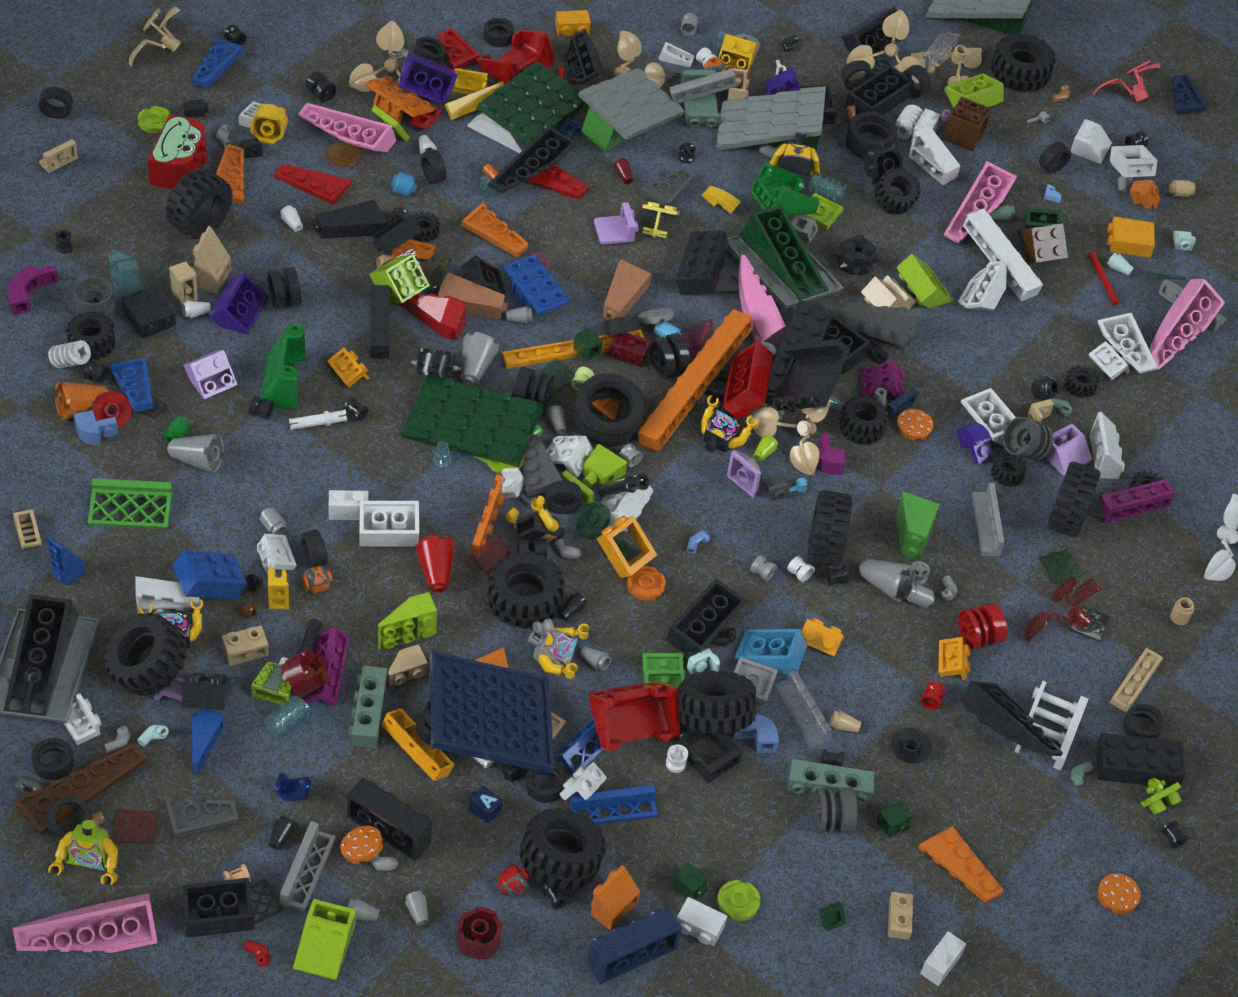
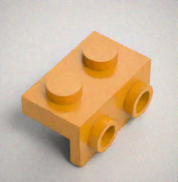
(821, 637)

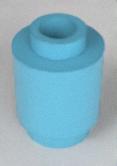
(664, 328)

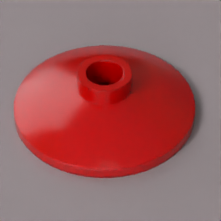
(113, 400)

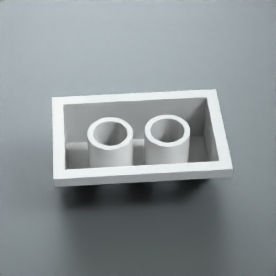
(990, 412)
(1106, 448)
(626, 503)
(389, 523)

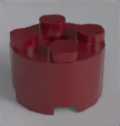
(305, 672)
(479, 933)

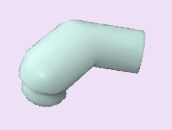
(153, 732)

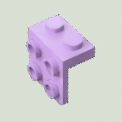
(617, 228)

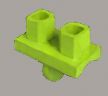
(1155, 802)

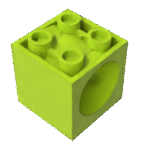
(402, 276)

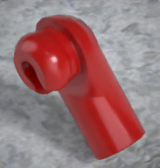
(261, 952)

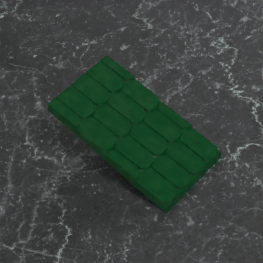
(531, 102)
(473, 420)

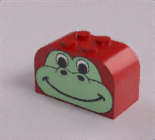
(177, 151)

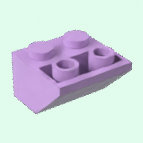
(211, 374)
(1067, 447)

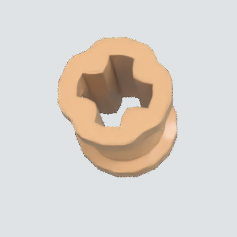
(238, 873)

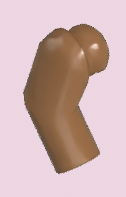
(1063, 95)

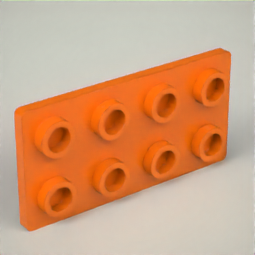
(396, 100)

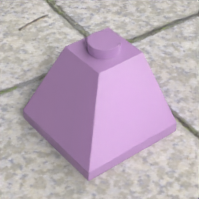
(744, 472)

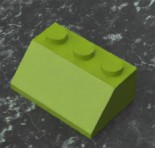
(979, 89)
(923, 282)

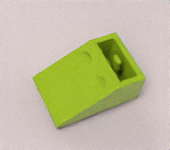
(409, 622)
(325, 939)

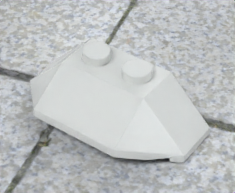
(496, 132)
(985, 288)

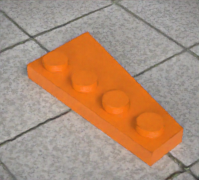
(232, 171)

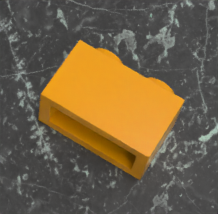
(571, 22)

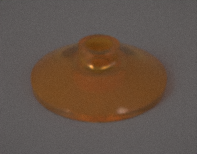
(342, 154)

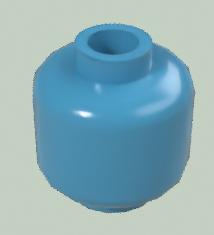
(403, 184)

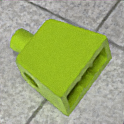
(603, 467)

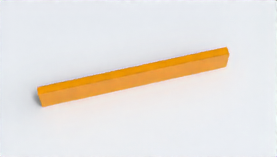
(551, 352)

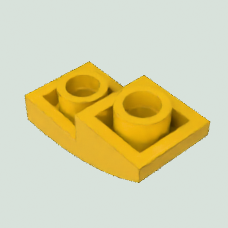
(726, 200)

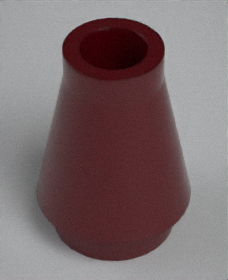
(623, 169)

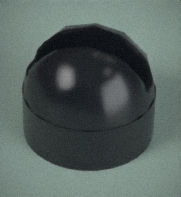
(254, 581)

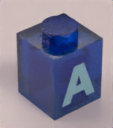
(485, 804)

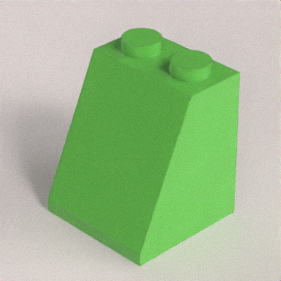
(914, 523)

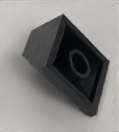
(483, 273)

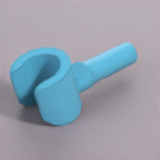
(800, 485)

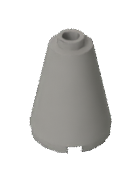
(476, 356)
(198, 451)
(888, 576)

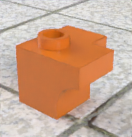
(1145, 193)

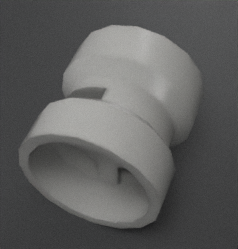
(689, 24)
(763, 568)

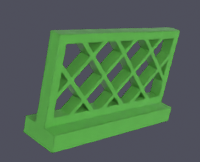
(131, 490)

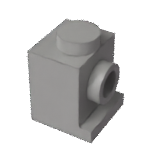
(805, 227)

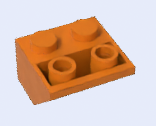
(614, 898)

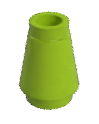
(766, 447)

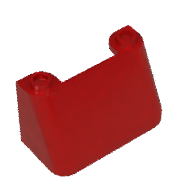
(527, 49)
(635, 713)

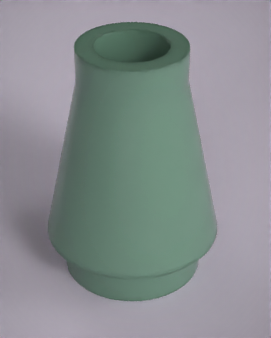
(1003, 213)

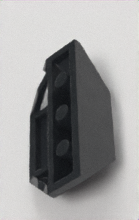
(582, 59)

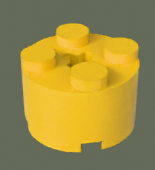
(269, 123)

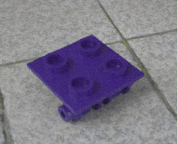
(782, 82)

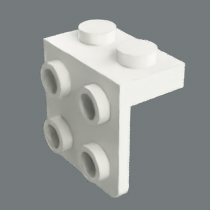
(571, 452)

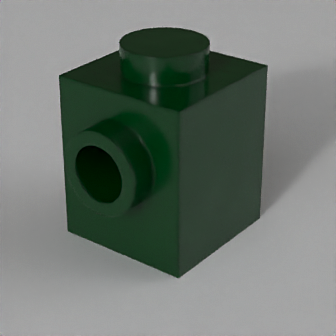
(587, 344)
(895, 819)
(690, 882)

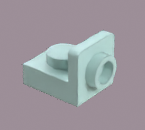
(1183, 240)
(703, 660)

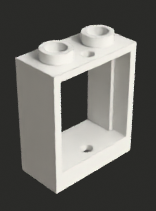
(1137, 159)

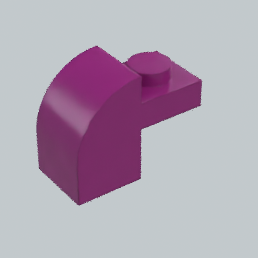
(831, 460)

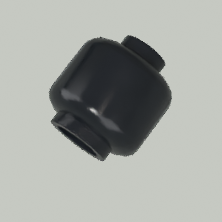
(1045, 387)

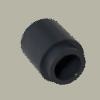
(195, 108)

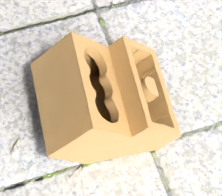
(887, 293)

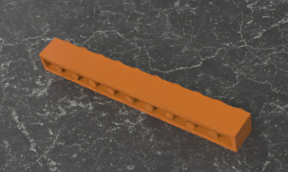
(695, 380)

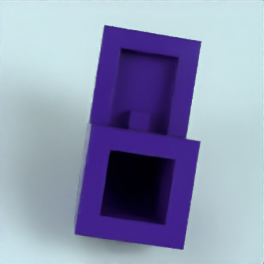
(977, 438)

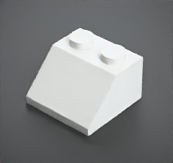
(1091, 142)

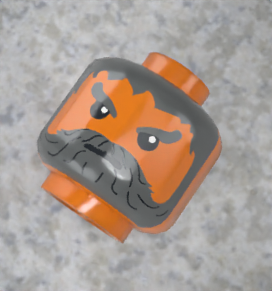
(715, 64)
(316, 579)

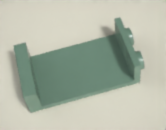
(701, 110)

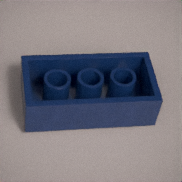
(633, 945)

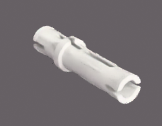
(319, 419)

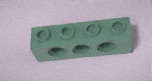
(368, 734)
(821, 774)

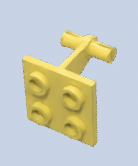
(655, 206)

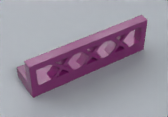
(1136, 499)
(335, 655)

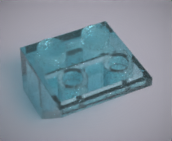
(124, 271)

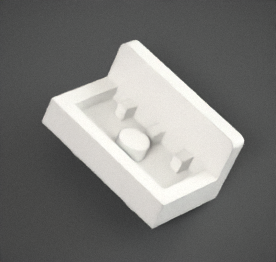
(82, 723)
(585, 781)

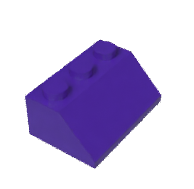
(427, 78)
(239, 304)

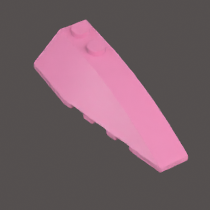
(350, 128)
(986, 193)
(766, 319)
(1185, 319)
(98, 927)

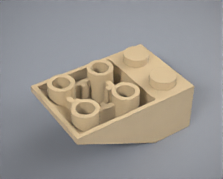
(211, 262)

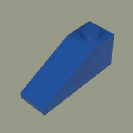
(205, 732)

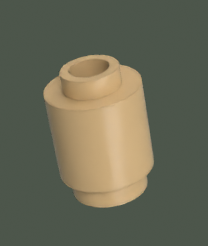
(1182, 188)
(1182, 611)

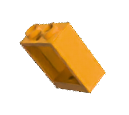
(614, 554)

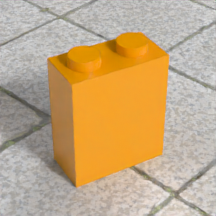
(1131, 237)

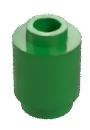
(177, 429)

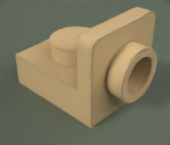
(1040, 410)

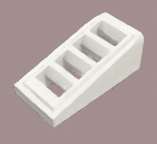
(673, 55)
(247, 115)

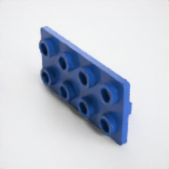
(535, 286)

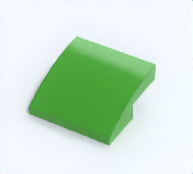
(663, 668)

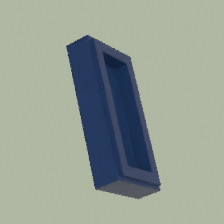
(901, 403)

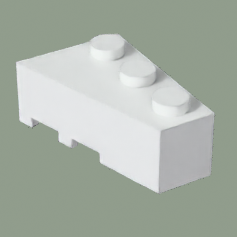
(933, 156)
(162, 596)

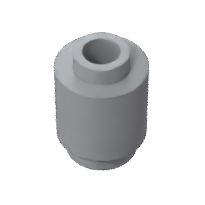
(273, 521)
(919, 595)

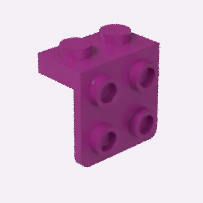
(884, 376)

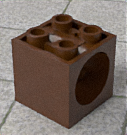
(967, 124)

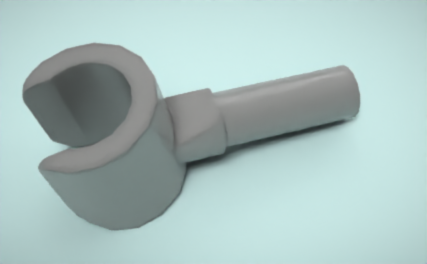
(1043, 117)

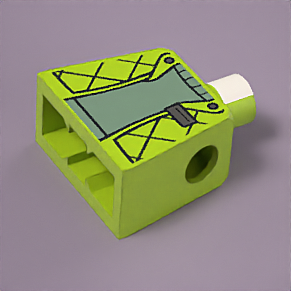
(270, 684)

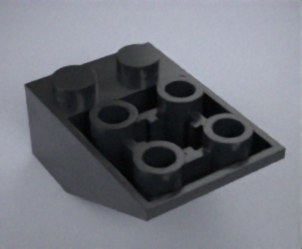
(205, 692)

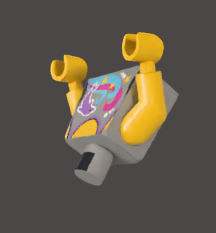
(556, 648)

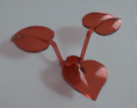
(1076, 613)

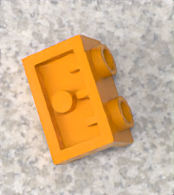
(347, 368)
(953, 657)

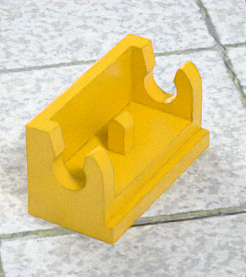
(469, 81)
(278, 590)

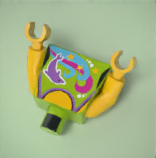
(88, 848)

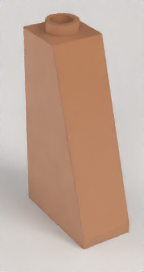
(625, 290)
(479, 299)

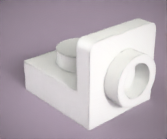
(513, 483)

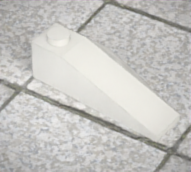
(1127, 339)

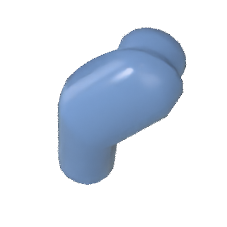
(700, 536)

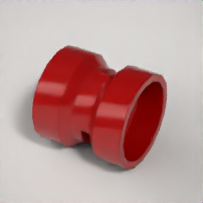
(933, 694)

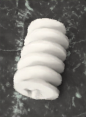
(907, 121)
(69, 354)

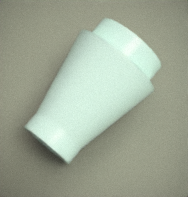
(1119, 264)

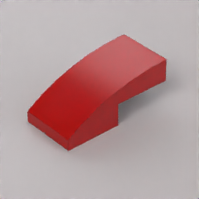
(426, 120)

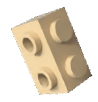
(739, 91)
(183, 282)
(245, 645)

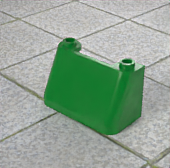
(781, 187)
(280, 375)

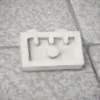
(1109, 361)
(275, 552)

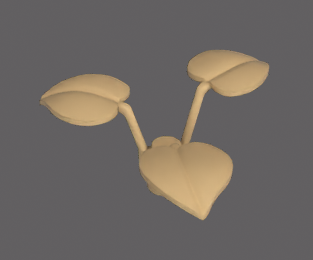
(893, 26)
(388, 38)
(167, 40)
(630, 47)
(969, 57)
(807, 455)

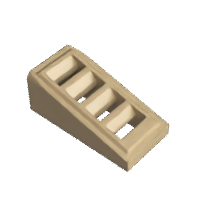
(26, 516)

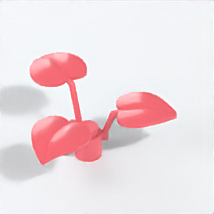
(1139, 89)

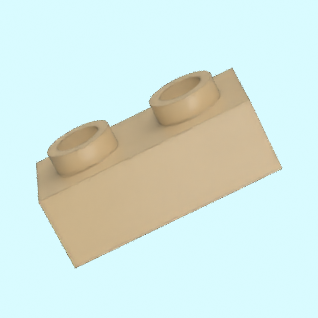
(900, 915)

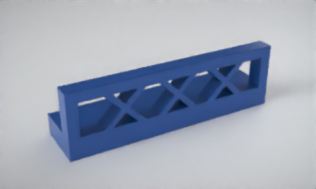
(577, 743)
(616, 799)

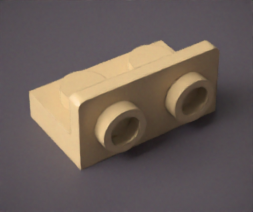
(59, 156)

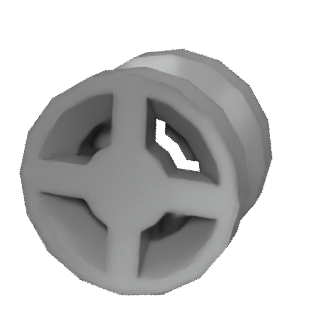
(631, 455)
(923, 572)
(543, 626)

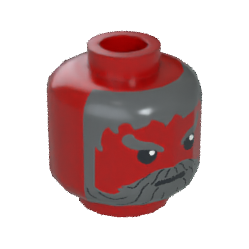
(513, 881)

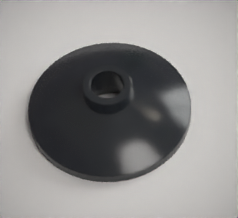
(914, 739)

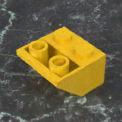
(738, 52)

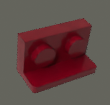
(629, 348)

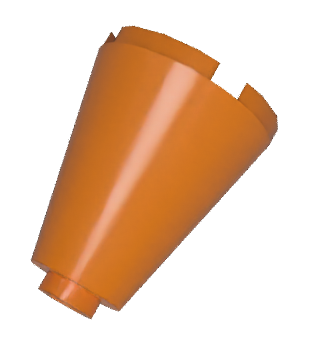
(76, 398)

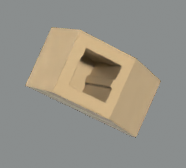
(408, 664)

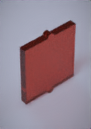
(490, 554)
(135, 826)

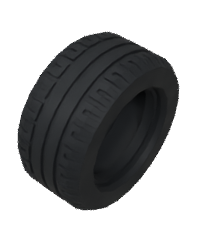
(613, 387)

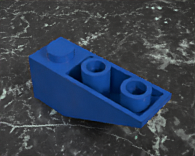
(64, 562)

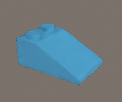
(774, 648)

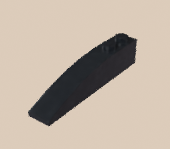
(538, 156)
(1006, 717)

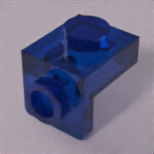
(292, 789)

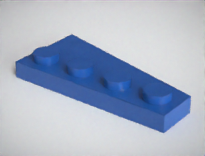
(218, 60)
(134, 382)

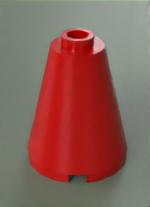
(436, 561)

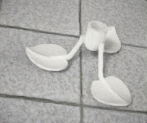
(1221, 564)

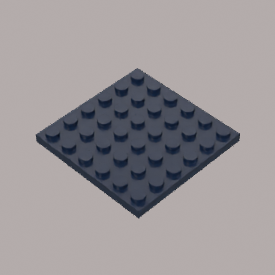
(490, 712)

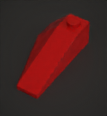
(442, 315)

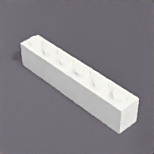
(999, 248)

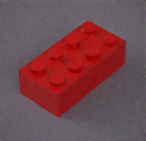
(748, 380)

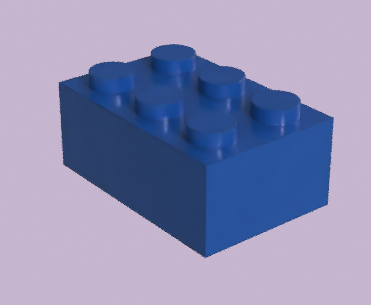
(209, 575)

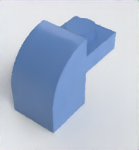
(91, 430)
(763, 732)

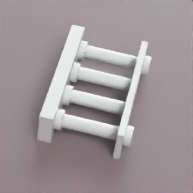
(1070, 724)

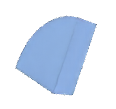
(1051, 194)

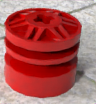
(982, 626)

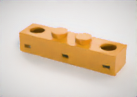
(406, 736)

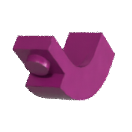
(25, 282)

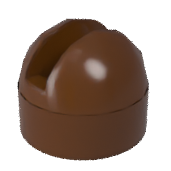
(249, 610)

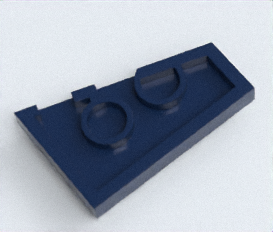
(1186, 95)

